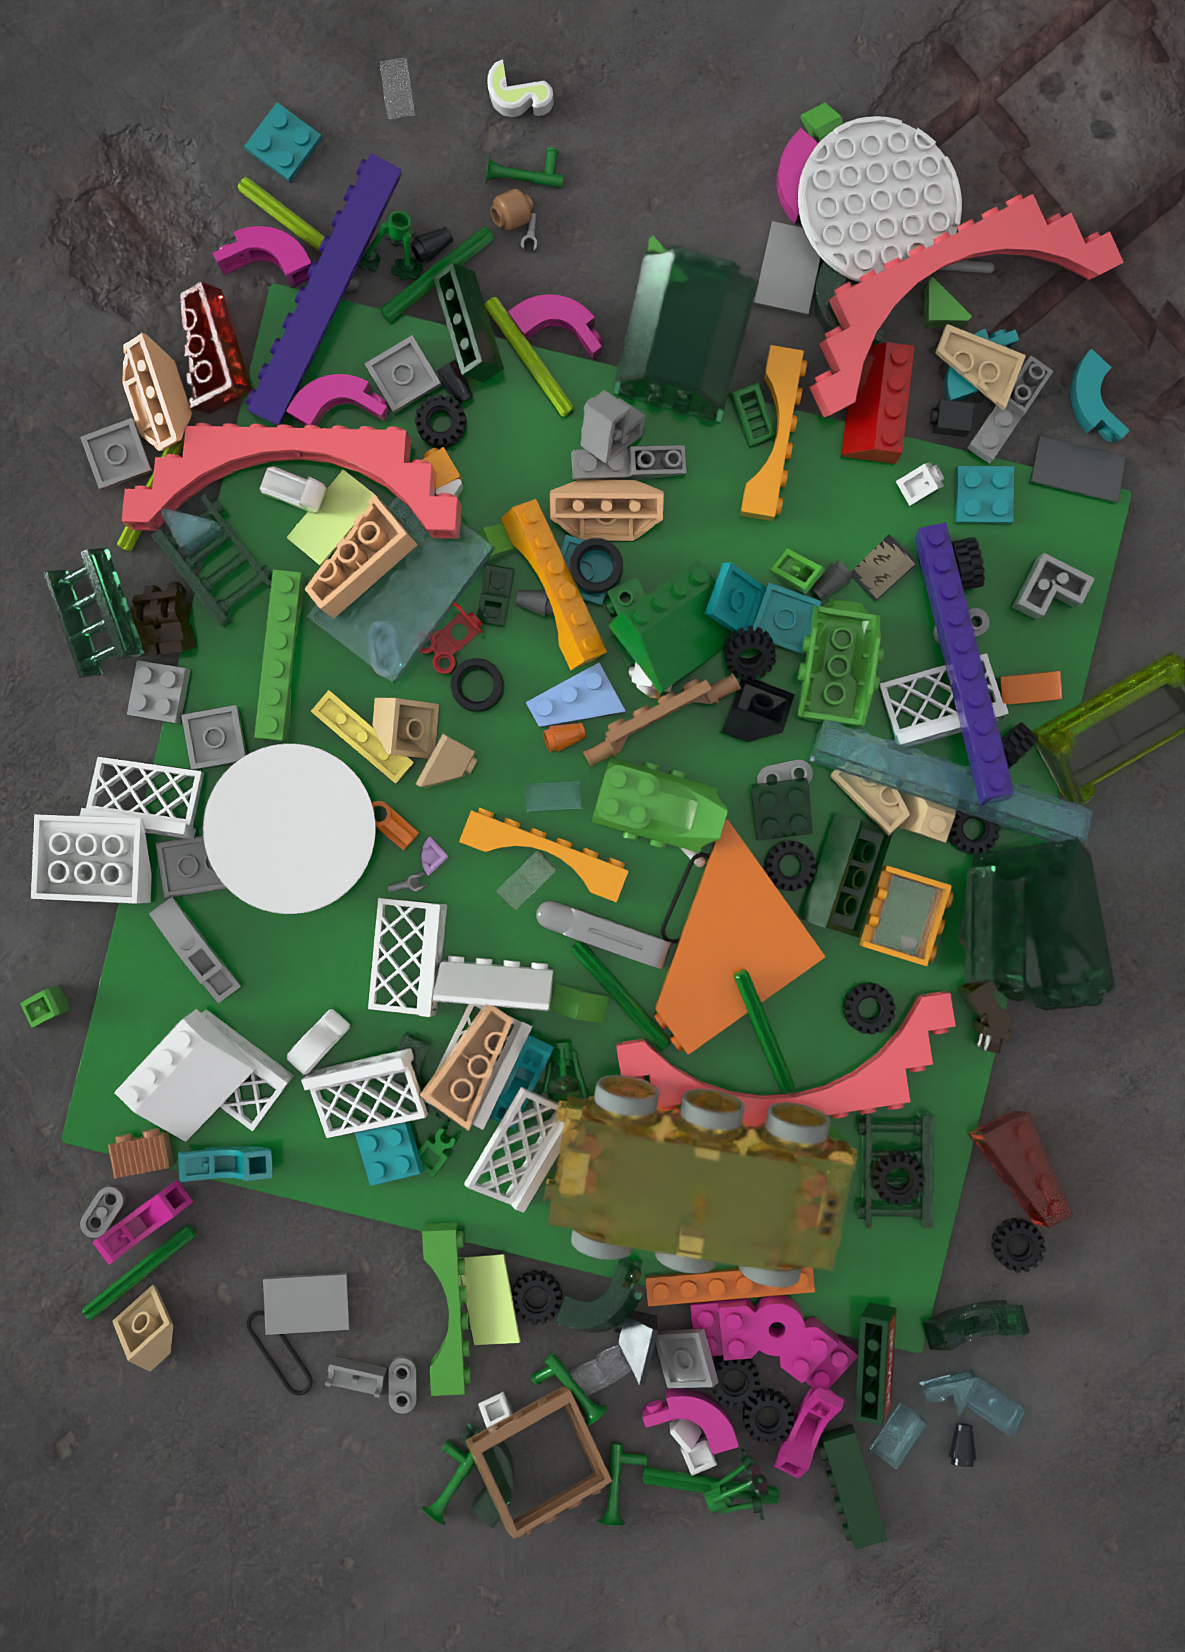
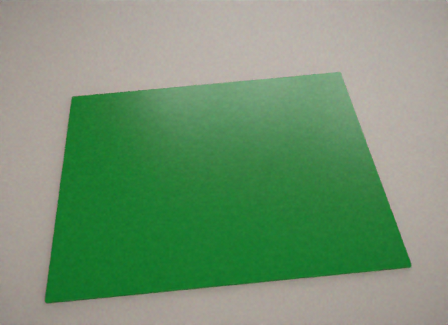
(323, 958)

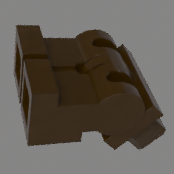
(162, 620)
(992, 1021)

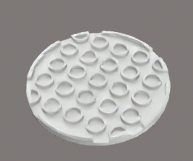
(876, 195)
(289, 828)

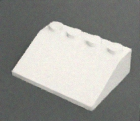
(90, 859)
(494, 983)
(186, 1077)

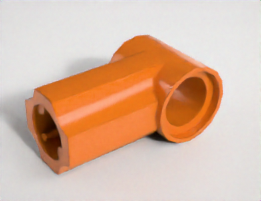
(395, 826)

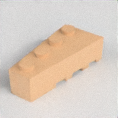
(360, 559)
(465, 1071)

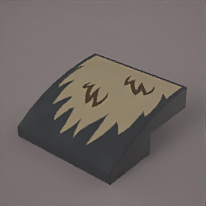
(883, 568)

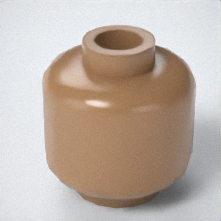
(511, 209)

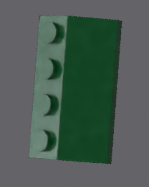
(846, 875)

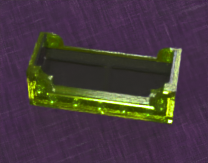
(1114, 728)

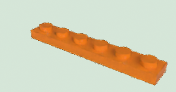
(715, 1286)

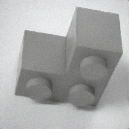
(610, 426)
(1049, 580)

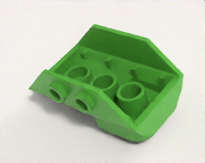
(840, 663)
(659, 806)

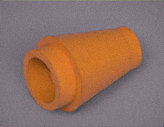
(563, 736)

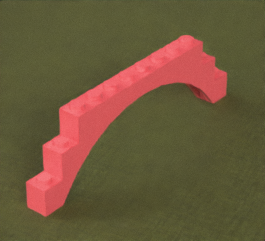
(1011, 231)
(219, 451)
(872, 1085)

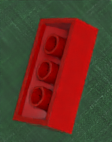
(878, 417)

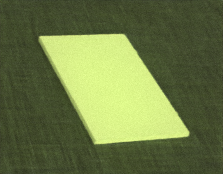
(322, 530)
(490, 1300)

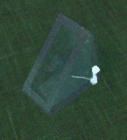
(190, 530)

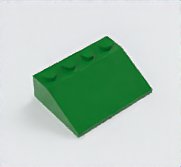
(670, 629)

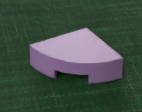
(432, 856)

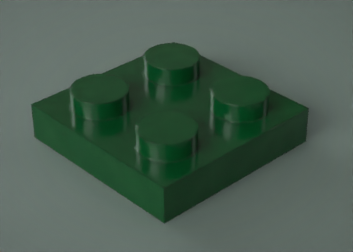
(782, 809)

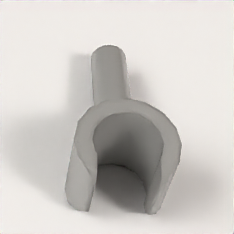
(530, 233)
(411, 883)

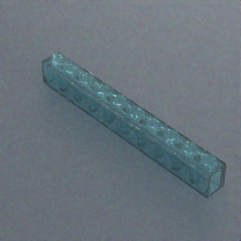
(946, 783)

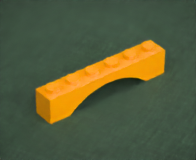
(782, 378)
(575, 627)
(489, 834)

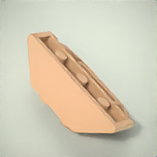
(155, 392)
(606, 509)

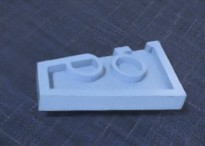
(577, 698)

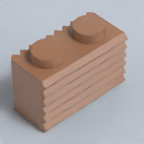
(141, 1153)

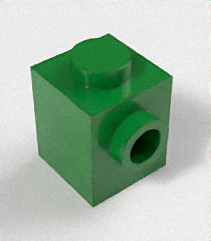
(624, 596)

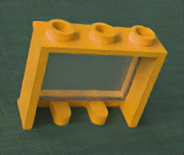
(906, 915)

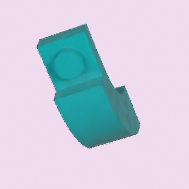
(956, 386)
(1087, 400)
(523, 1074)
(225, 1162)

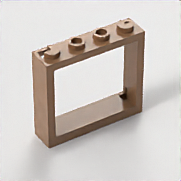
(568, 1498)

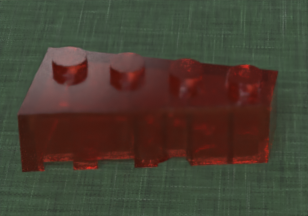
(213, 350)
(1024, 1166)

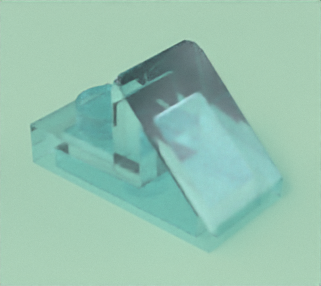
(958, 1385)

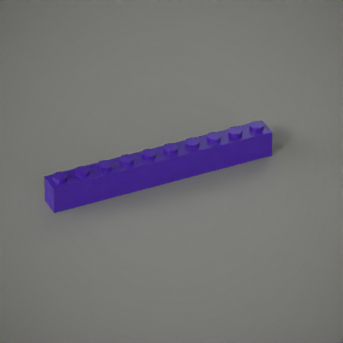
(324, 290)
(963, 664)

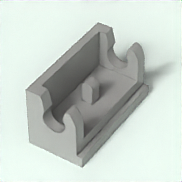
(356, 1376)

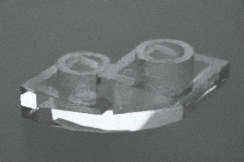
(397, 88)
(526, 880)
(604, 1370)

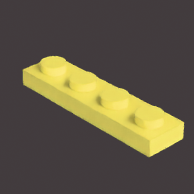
(360, 736)

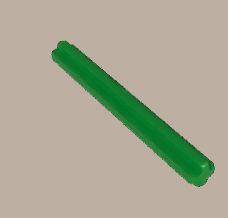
(426, 283)
(621, 996)
(764, 1030)
(139, 1272)
(700, 1484)

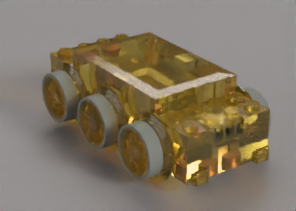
(700, 1182)

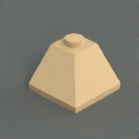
(406, 726)
(447, 763)
(927, 818)
(145, 1330)

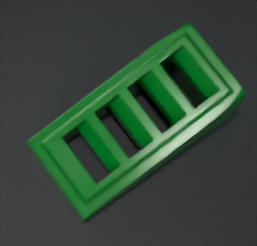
(739, 407)

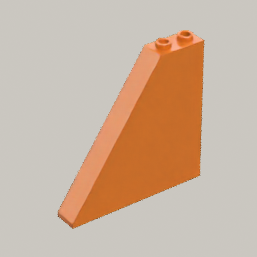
(731, 926)

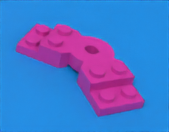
(805, 1347)

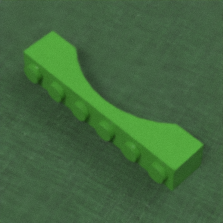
(280, 639)
(442, 1254)

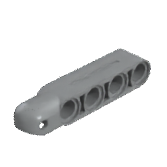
(603, 933)

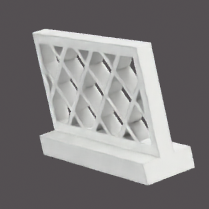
(939, 727)
(153, 824)
(430, 961)
(502, 1066)
(267, 1070)
(354, 1073)
(538, 1156)

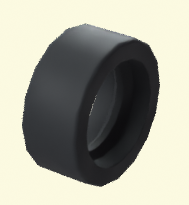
(596, 544)
(461, 670)

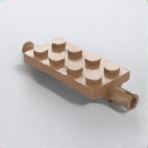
(668, 704)

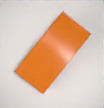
(1031, 687)

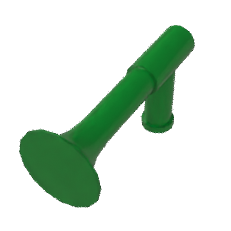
(545, 178)
(556, 1367)
(617, 1458)
(437, 1509)

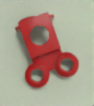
(446, 646)

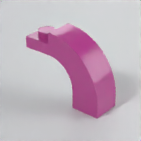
(790, 171)
(267, 245)
(557, 311)
(332, 390)
(142, 1222)
(698, 1408)
(809, 1422)

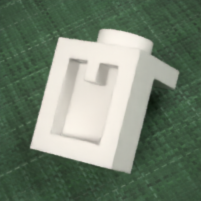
(920, 482)

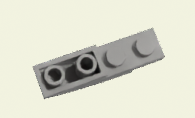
(1001, 422)
(631, 464)
(194, 950)

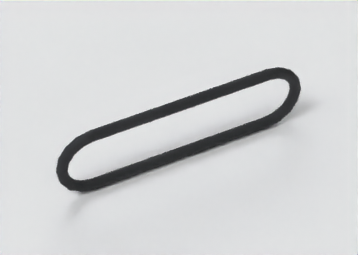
(677, 896)
(297, 1393)

